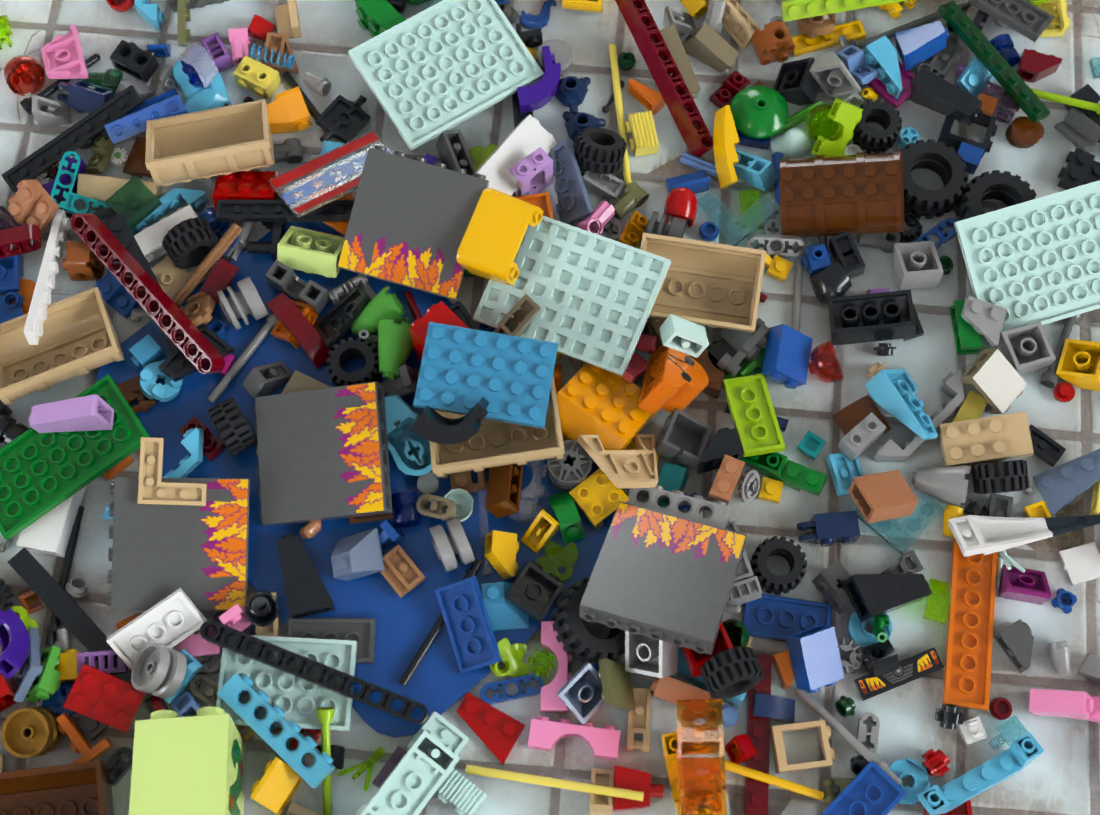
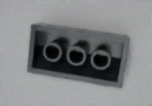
(871, 317)

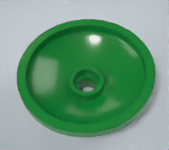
(755, 120)

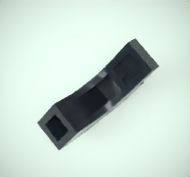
(449, 431)

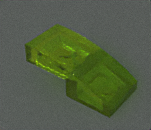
(938, 602)

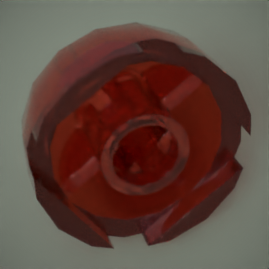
(24, 75)
(825, 363)

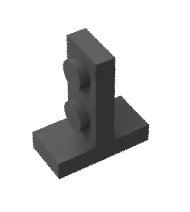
(402, 385)

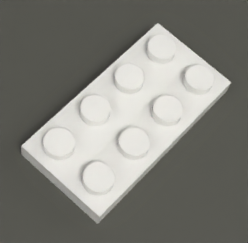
(164, 623)

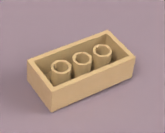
(985, 440)

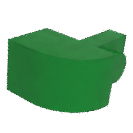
(567, 516)

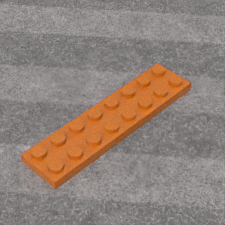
(970, 630)

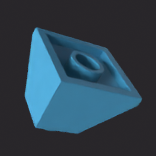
(501, 612)

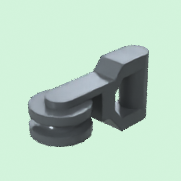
(902, 567)

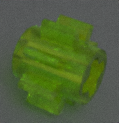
(543, 657)

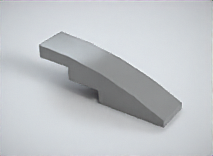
(602, 183)

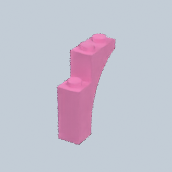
(1065, 704)

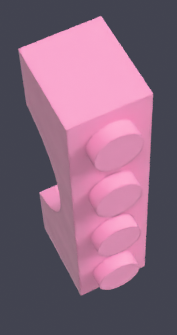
(549, 699)
(546, 733)

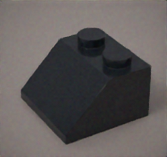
(797, 83)
(723, 442)

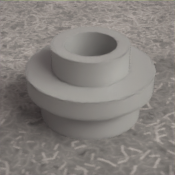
(76, 587)

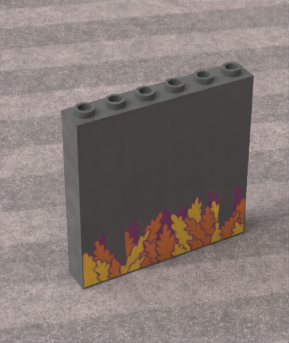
(410, 222)
(322, 454)
(179, 546)
(663, 577)

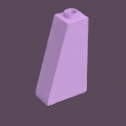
(71, 415)

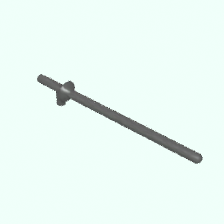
(891, 33)

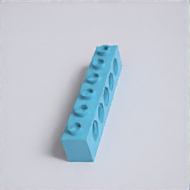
(232, 695)

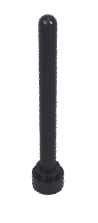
(27, 102)

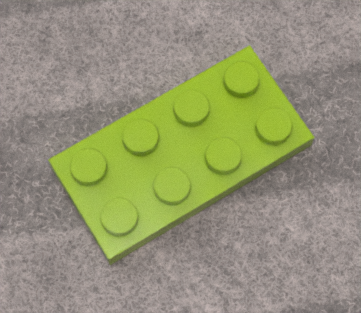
(753, 415)

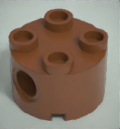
(773, 43)
(82, 262)

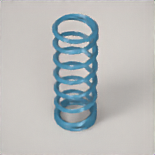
(290, 61)

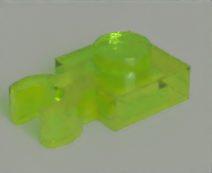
(5, 31)

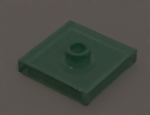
(134, 202)

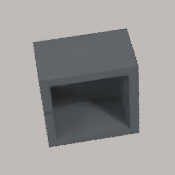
(683, 439)

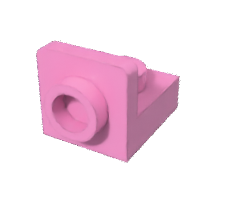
(235, 618)

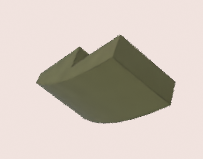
(102, 152)

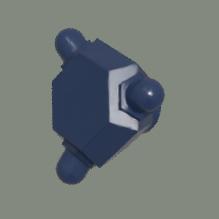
(572, 92)
(580, 121)

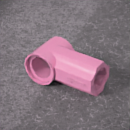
(239, 41)
(598, 218)

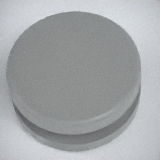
(562, 55)

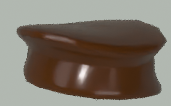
(1024, 132)

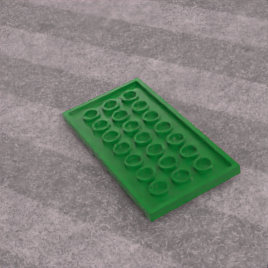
(49, 468)

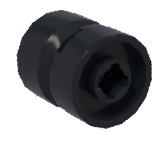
(9, 429)

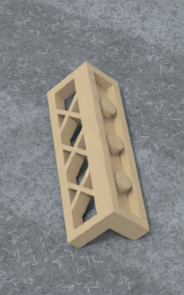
(738, 23)

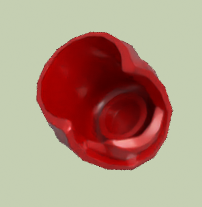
(681, 204)

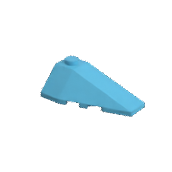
(897, 394)

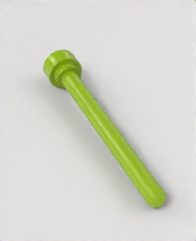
(1067, 100)
(325, 716)

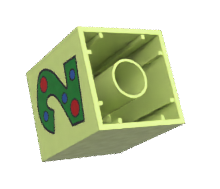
(188, 765)

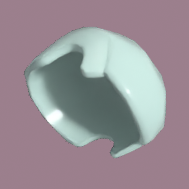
(463, 502)

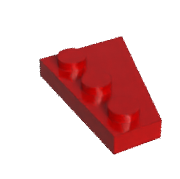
(491, 725)

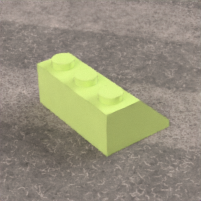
(310, 251)

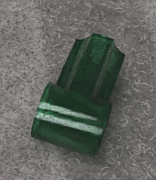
(109, 79)

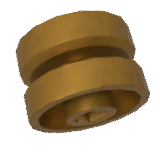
(31, 732)

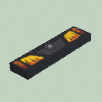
(908, 671)

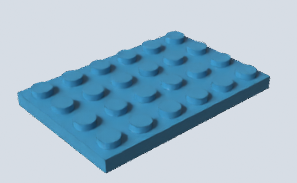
(471, 364)

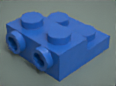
(10, 274)
(116, 295)

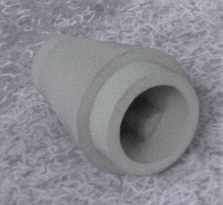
(317, 83)
(1060, 656)

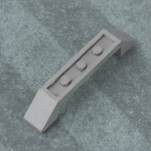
(954, 390)

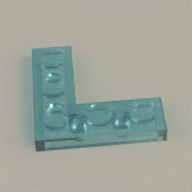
(741, 227)
(903, 535)

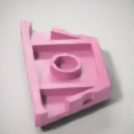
(65, 57)

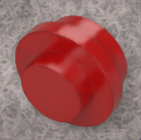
(1064, 392)

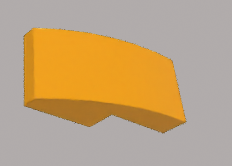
(633, 230)

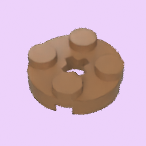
(817, 25)
(199, 308)

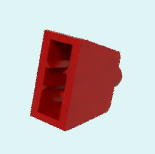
(638, 781)

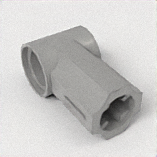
(715, 14)

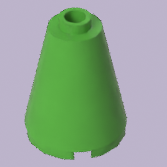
(380, 307)
(393, 347)

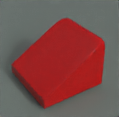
(259, 28)
(740, 749)

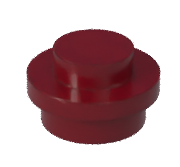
(1000, 708)

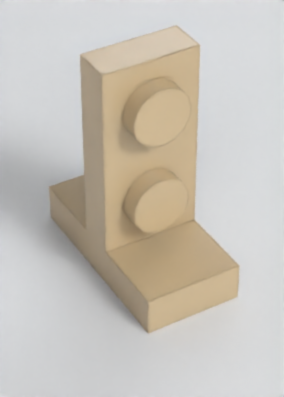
(601, 803)

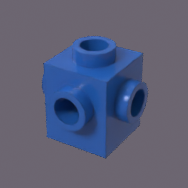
(815, 259)

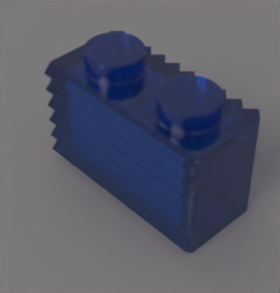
(198, 65)

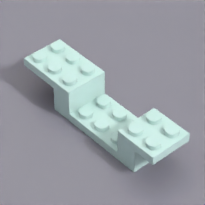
(420, 771)

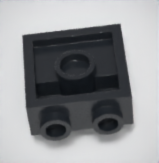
(1079, 170)
(534, 590)

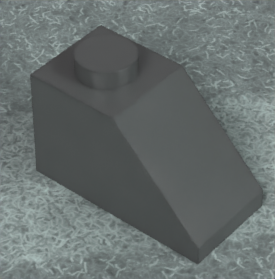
(266, 379)
(1017, 644)

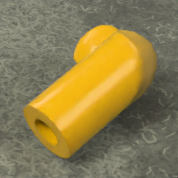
(868, 94)

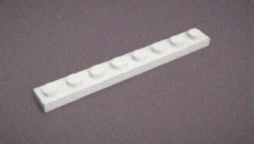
(46, 278)

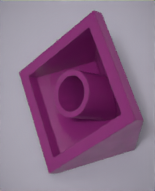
(1024, 587)

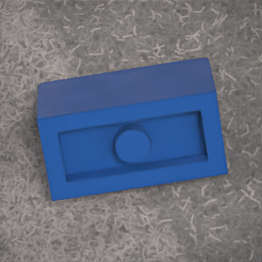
(695, 181)

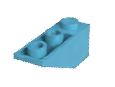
(884, 58)

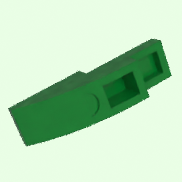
(792, 474)

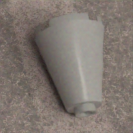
(944, 483)

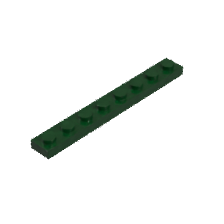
(994, 61)

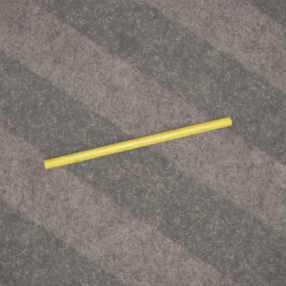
(619, 110)
(554, 782)

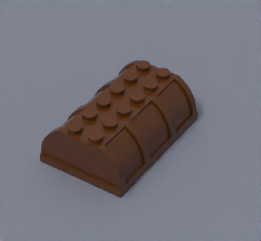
(842, 194)
(57, 790)

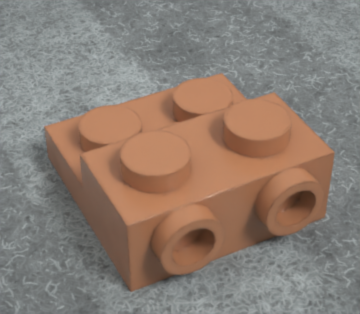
(32, 205)

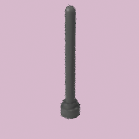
(1049, 377)

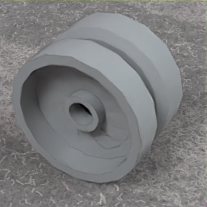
(449, 545)
(159, 670)

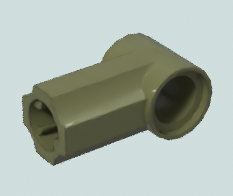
(632, 197)

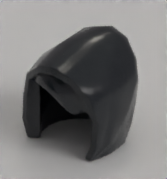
(830, 283)

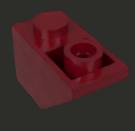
(1036, 65)

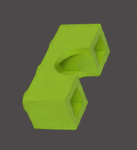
(847, 117)

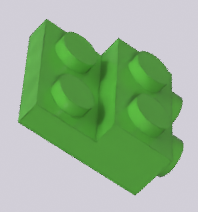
(49, 679)

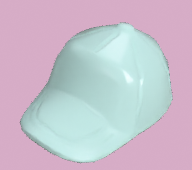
(792, 143)

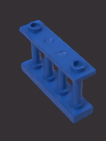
(157, 107)

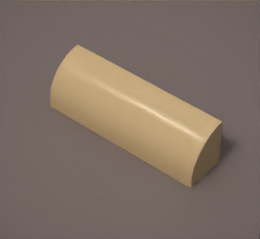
(102, 187)

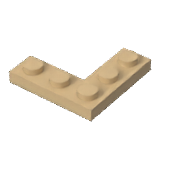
(152, 489)

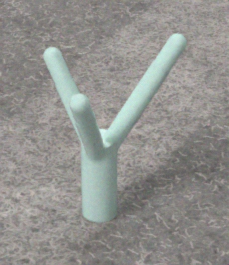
(1004, 557)

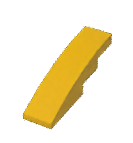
(724, 142)

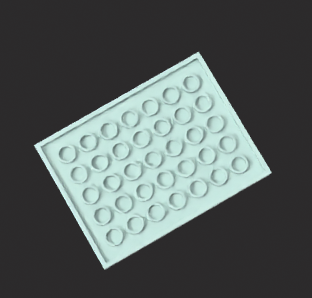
(444, 66)
(1037, 256)

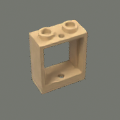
(779, 749)

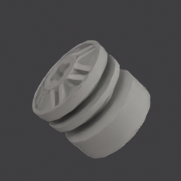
(242, 303)

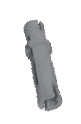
(247, 228)

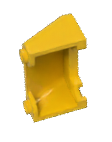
(496, 236)

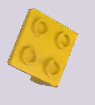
(597, 497)

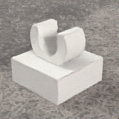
(972, 731)

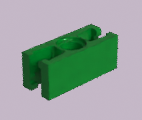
(965, 336)

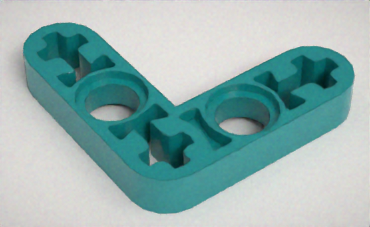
(71, 197)

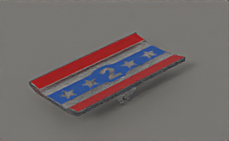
(325, 177)

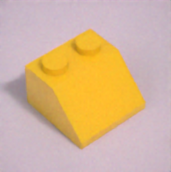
(1080, 364)

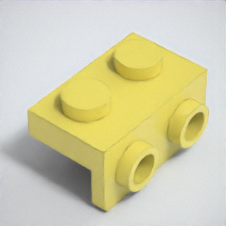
(1060, 22)

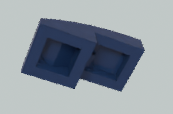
(774, 707)

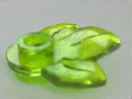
(558, 557)

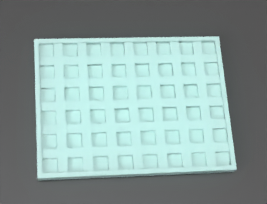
(588, 290)

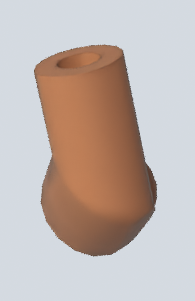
(310, 529)

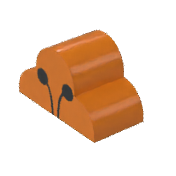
(671, 381)

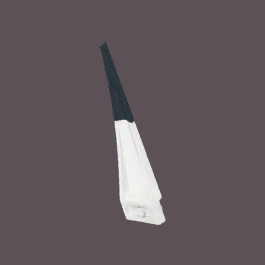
(994, 534)

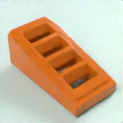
(646, 96)

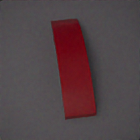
(300, 329)

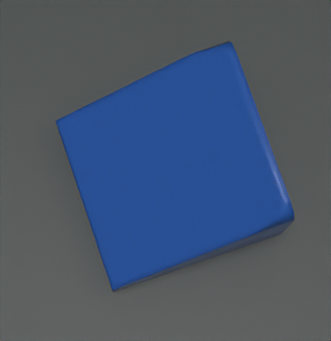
(160, 50)

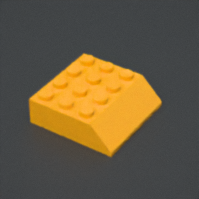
(601, 406)

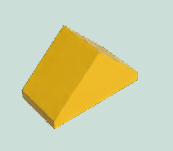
(540, 531)

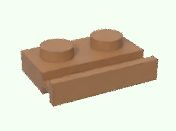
(401, 571)

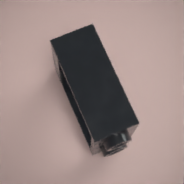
(955, 141)

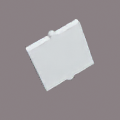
(1081, 563)

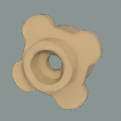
(875, 369)

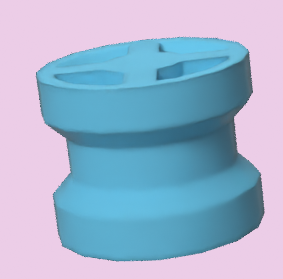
(909, 134)

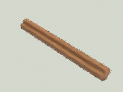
(207, 264)

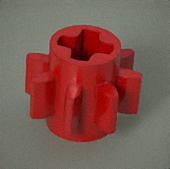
(935, 762)

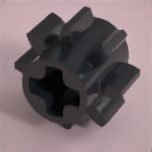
(949, 716)

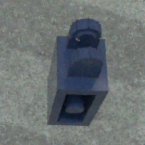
(84, 95)
(831, 528)

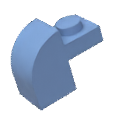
(855, 62)
(185, 705)

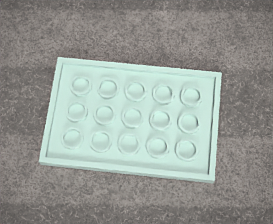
(290, 693)

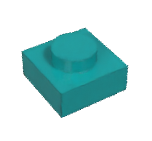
(811, 445)

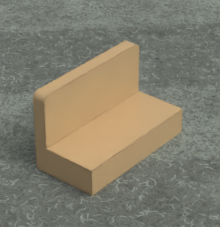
(288, 19)

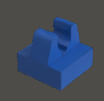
(390, 533)

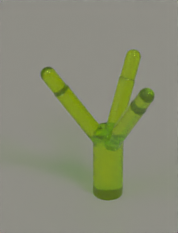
(369, 763)

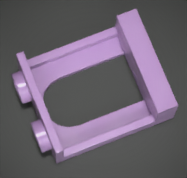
(528, 178)

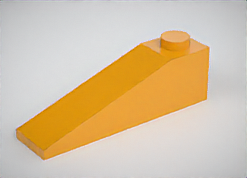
(288, 112)

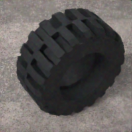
(944, 163)
(996, 186)
(575, 635)

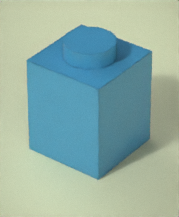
(146, 352)

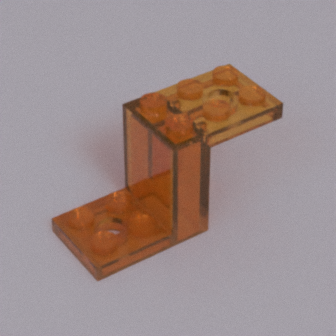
(701, 757)

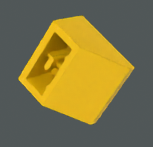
(276, 786)

